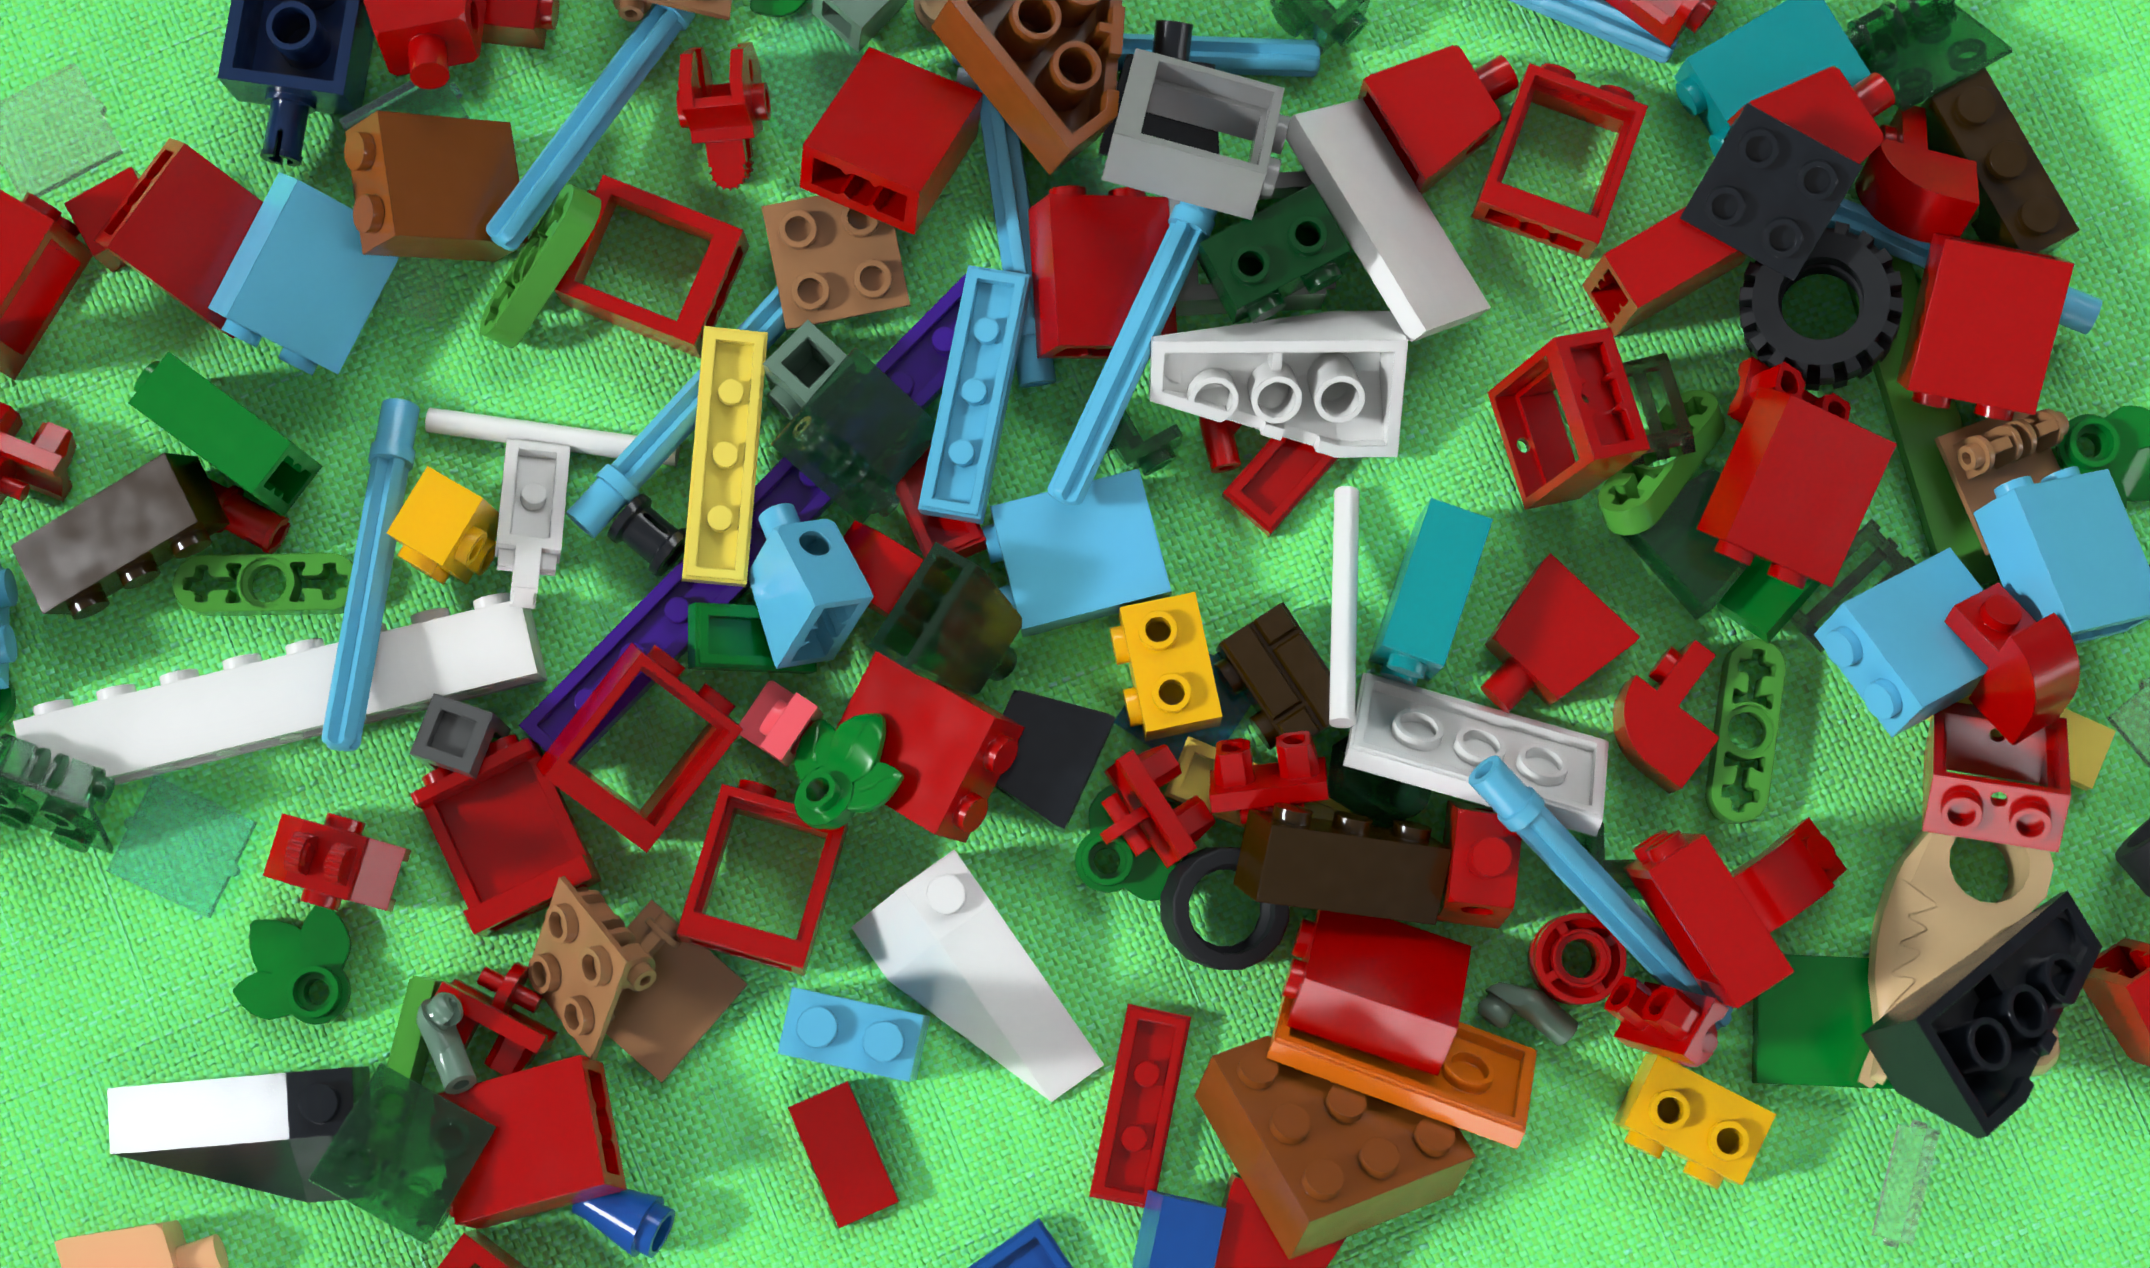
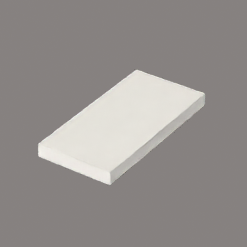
(1385, 219)
(1442, 739)

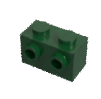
(1274, 256)

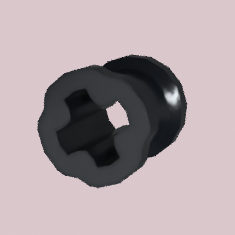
(648, 535)

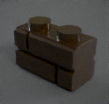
(1278, 675)

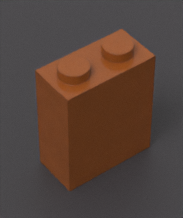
(430, 184)

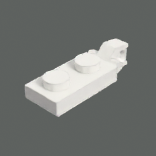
(531, 515)

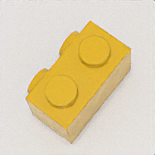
(445, 529)
(1168, 667)
(1693, 1120)

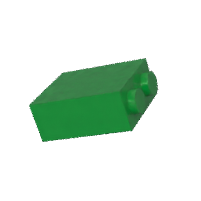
(223, 432)

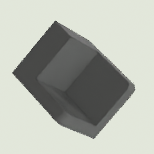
(456, 736)

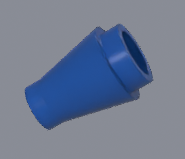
(630, 1219)

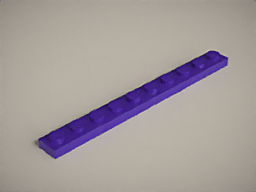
(661, 618)

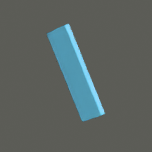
(975, 394)

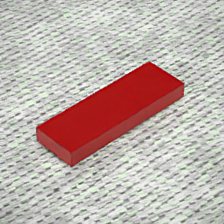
(1140, 1105)

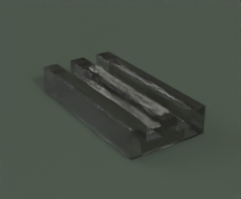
(1660, 440)
(1883, 548)

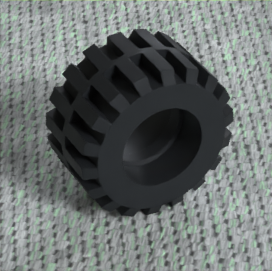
(1836, 358)

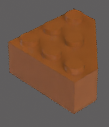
(1041, 66)
(1323, 1153)

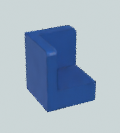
(1178, 1232)

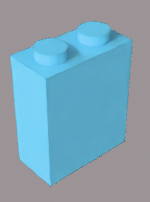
(302, 278)
(2069, 552)
(1080, 558)
(1900, 648)
(853, 1035)

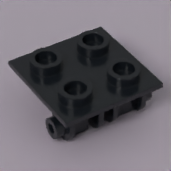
(1770, 191)

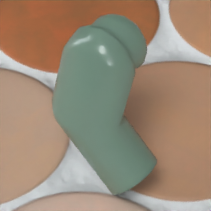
(1531, 1004)
(438, 1027)

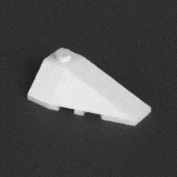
(1302, 377)
(965, 966)

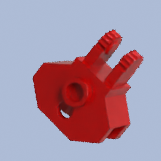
(724, 113)
(335, 862)

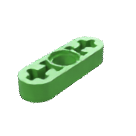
(540, 266)
(1641, 494)
(221, 567)
(1753, 780)

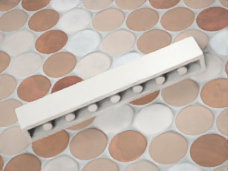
(286, 697)

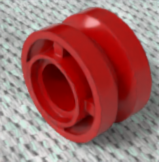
(1546, 964)

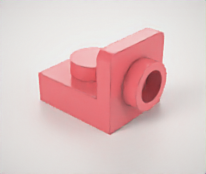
(778, 721)

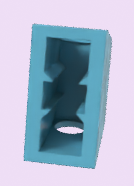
(806, 587)

